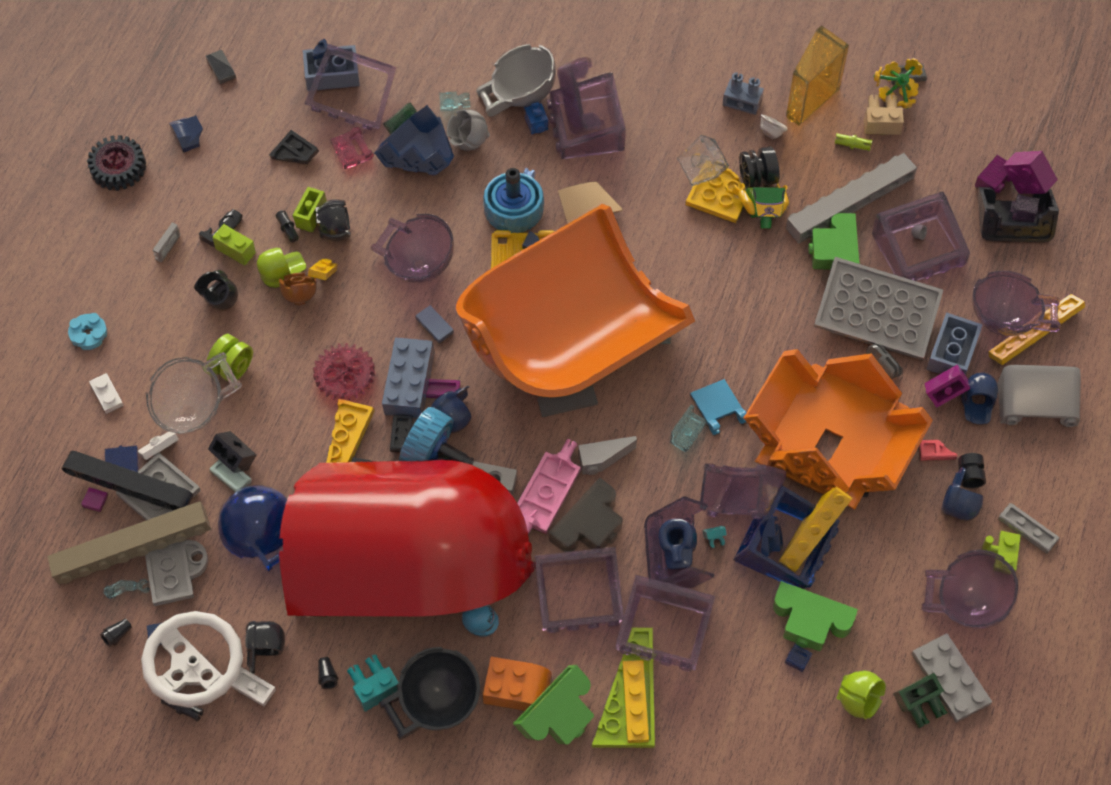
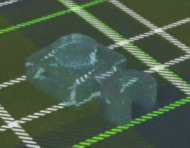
(450, 101)

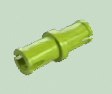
(853, 142)

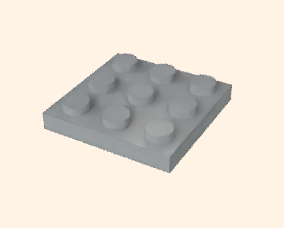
(163, 470)

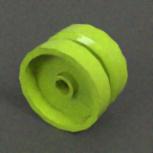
(238, 355)

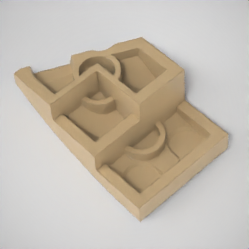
(583, 198)

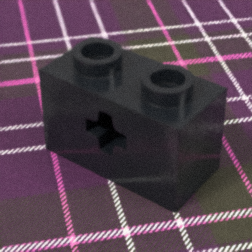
(232, 451)

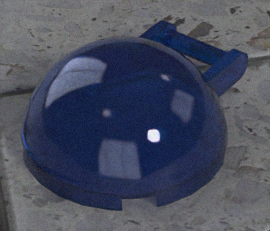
(252, 523)

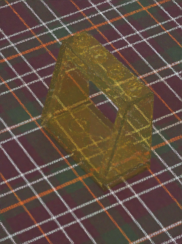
(816, 75)

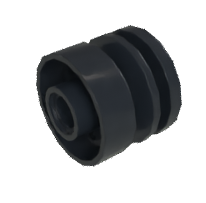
(759, 167)

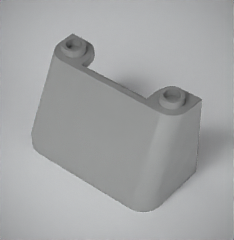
(1039, 393)

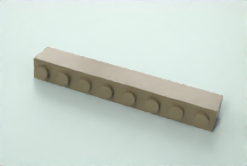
(129, 543)

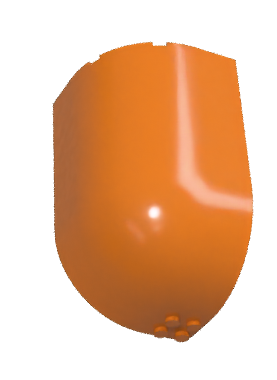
(567, 309)

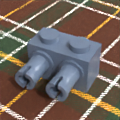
(743, 95)

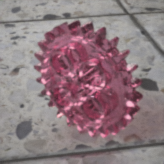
(344, 371)

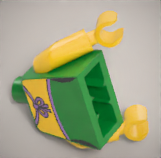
(763, 202)

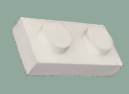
(106, 393)
(253, 687)

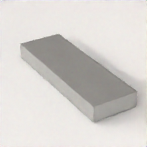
(1028, 528)

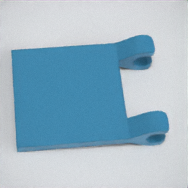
(717, 402)

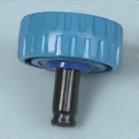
(513, 201)
(429, 439)

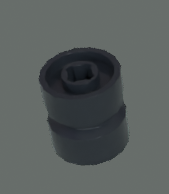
(974, 474)

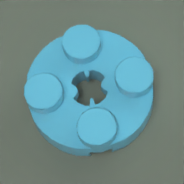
(83, 322)

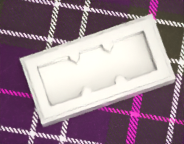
(157, 444)

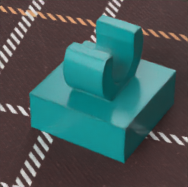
(715, 533)

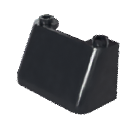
(997, 221)

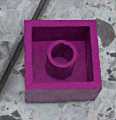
(1030, 172)

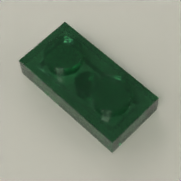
(399, 117)

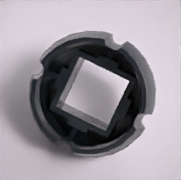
(333, 220)

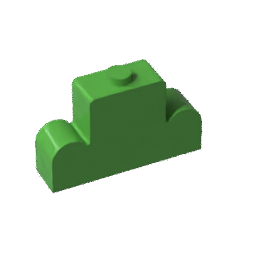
(836, 241)
(811, 616)
(558, 709)

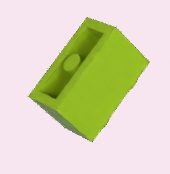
(305, 212)
(234, 244)

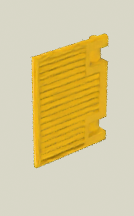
(514, 244)

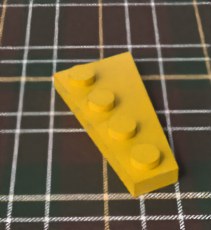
(349, 430)

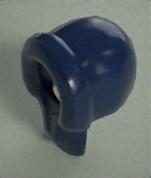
(984, 385)
(452, 405)
(961, 502)
(678, 542)

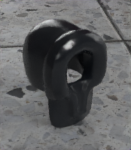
(221, 294)
(263, 639)

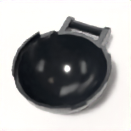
(435, 691)

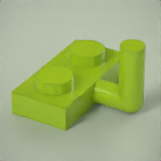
(1007, 547)

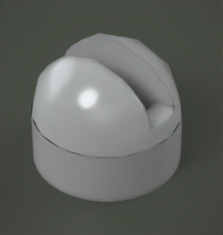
(919, 231)

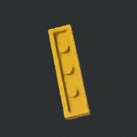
(635, 702)

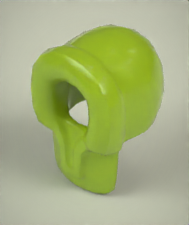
(275, 265)

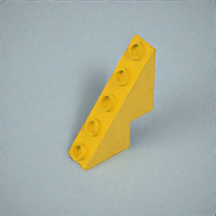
(814, 527)

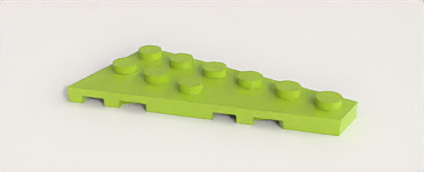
(612, 727)

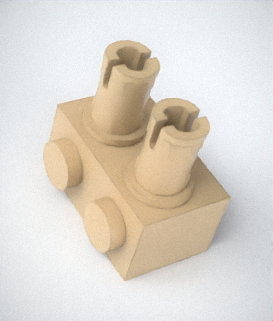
(881, 119)

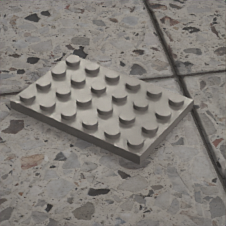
(878, 308)

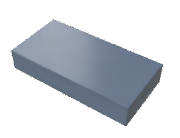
(434, 324)

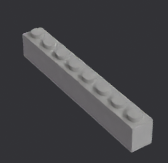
(851, 197)

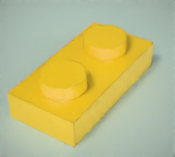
(323, 269)

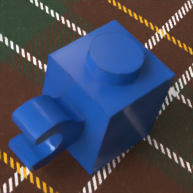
(536, 118)

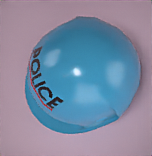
(480, 620)

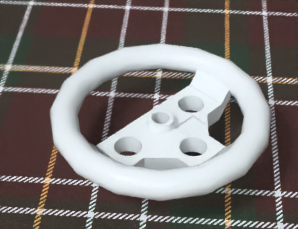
(190, 661)

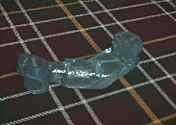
(124, 585)

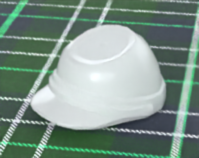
(772, 127)

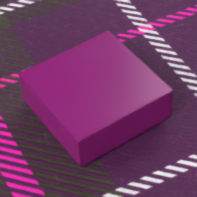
(94, 499)

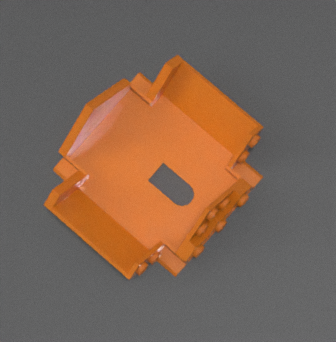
(848, 399)

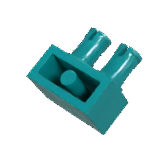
(375, 688)

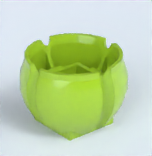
(861, 693)

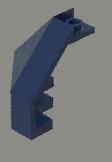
(417, 145)

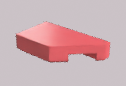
(935, 451)

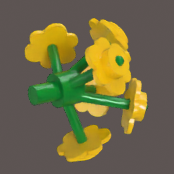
(907, 86)

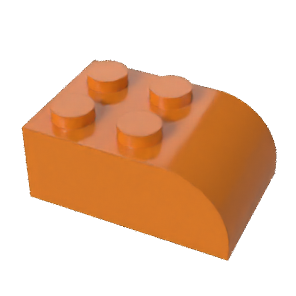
(514, 683)

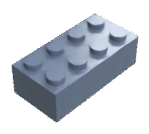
(408, 377)

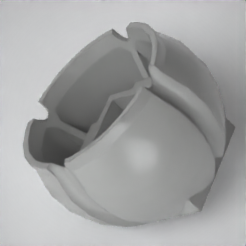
(467, 130)

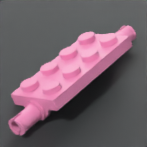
(548, 488)

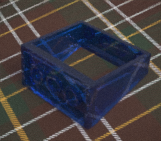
(799, 508)

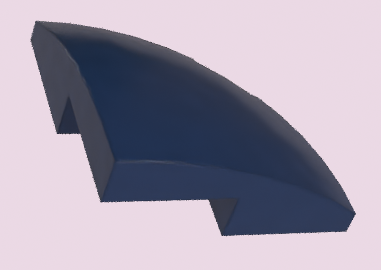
(772, 537)

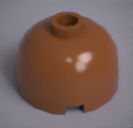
(298, 288)

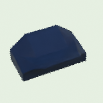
(187, 132)

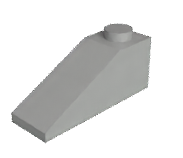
(601, 455)

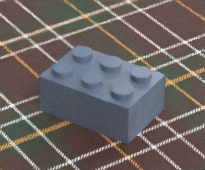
(338, 72)
(954, 344)

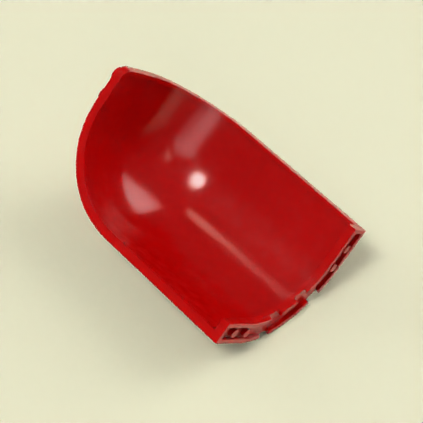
(400, 540)

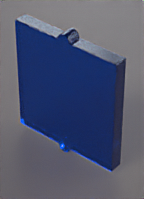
(123, 456)

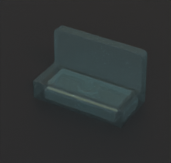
(687, 429)

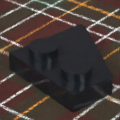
(294, 149)

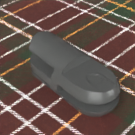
(887, 362)

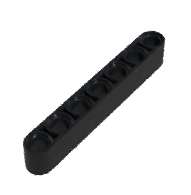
(126, 481)

